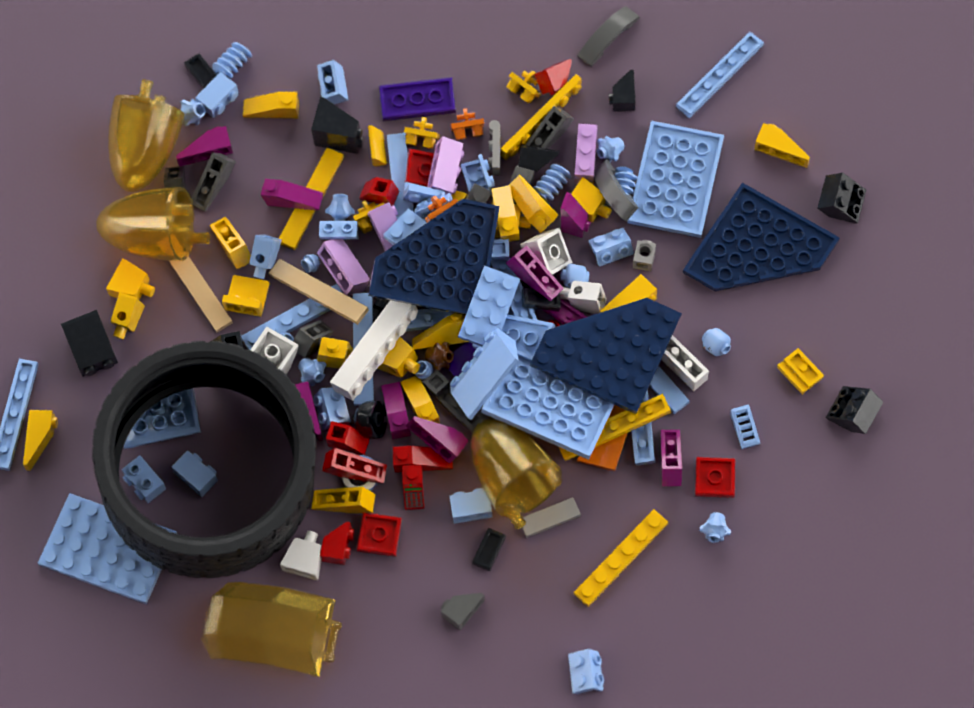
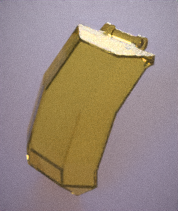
(270, 627)

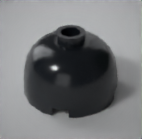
(370, 418)

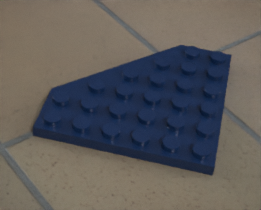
(758, 243)
(439, 260)
(610, 351)

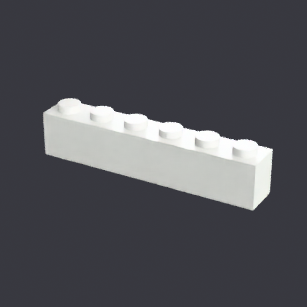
(373, 348)

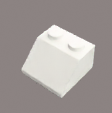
(550, 249)
(276, 349)

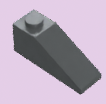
(551, 128)
(212, 180)

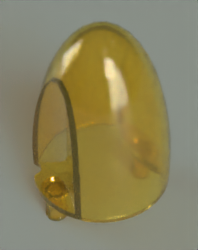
(141, 137)
(152, 224)
(512, 469)

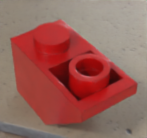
(379, 191)
(346, 438)
(336, 544)

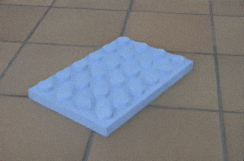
(676, 179)
(548, 408)
(93, 552)

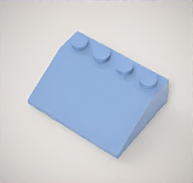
(484, 372)
(166, 420)

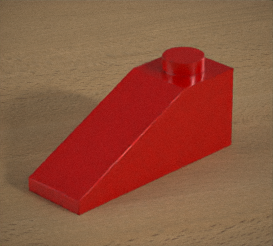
(419, 455)
(353, 466)

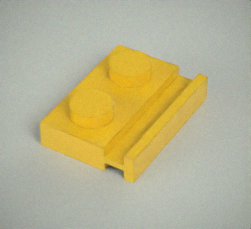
(800, 371)

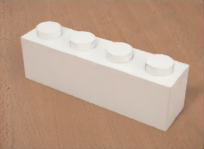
(684, 364)

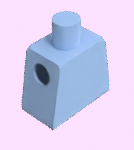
(267, 247)

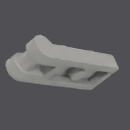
(495, 146)

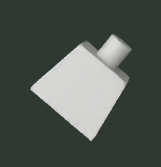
(585, 296)
(303, 557)

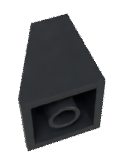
(336, 128)
(89, 343)

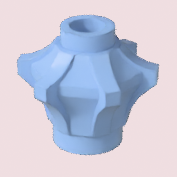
(193, 111)
(610, 148)
(340, 207)
(311, 370)
(715, 528)

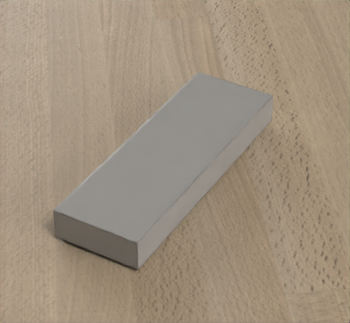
(550, 517)

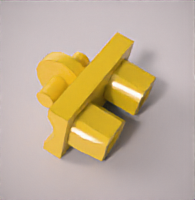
(529, 92)
(429, 137)
(363, 218)

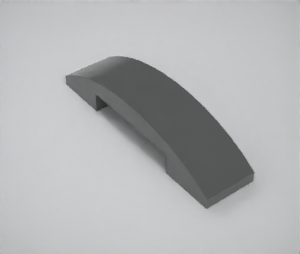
(606, 34)
(612, 191)
(441, 390)

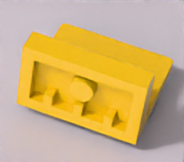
(246, 295)

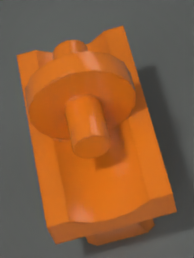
(459, 128)
(437, 204)

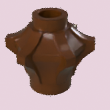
(439, 356)

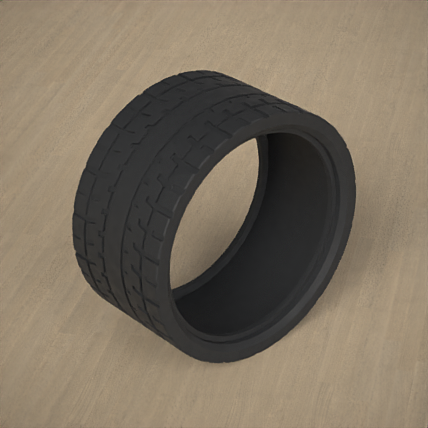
(191, 367)

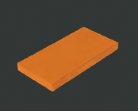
(607, 454)

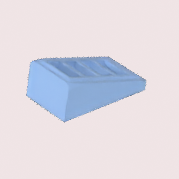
(741, 411)

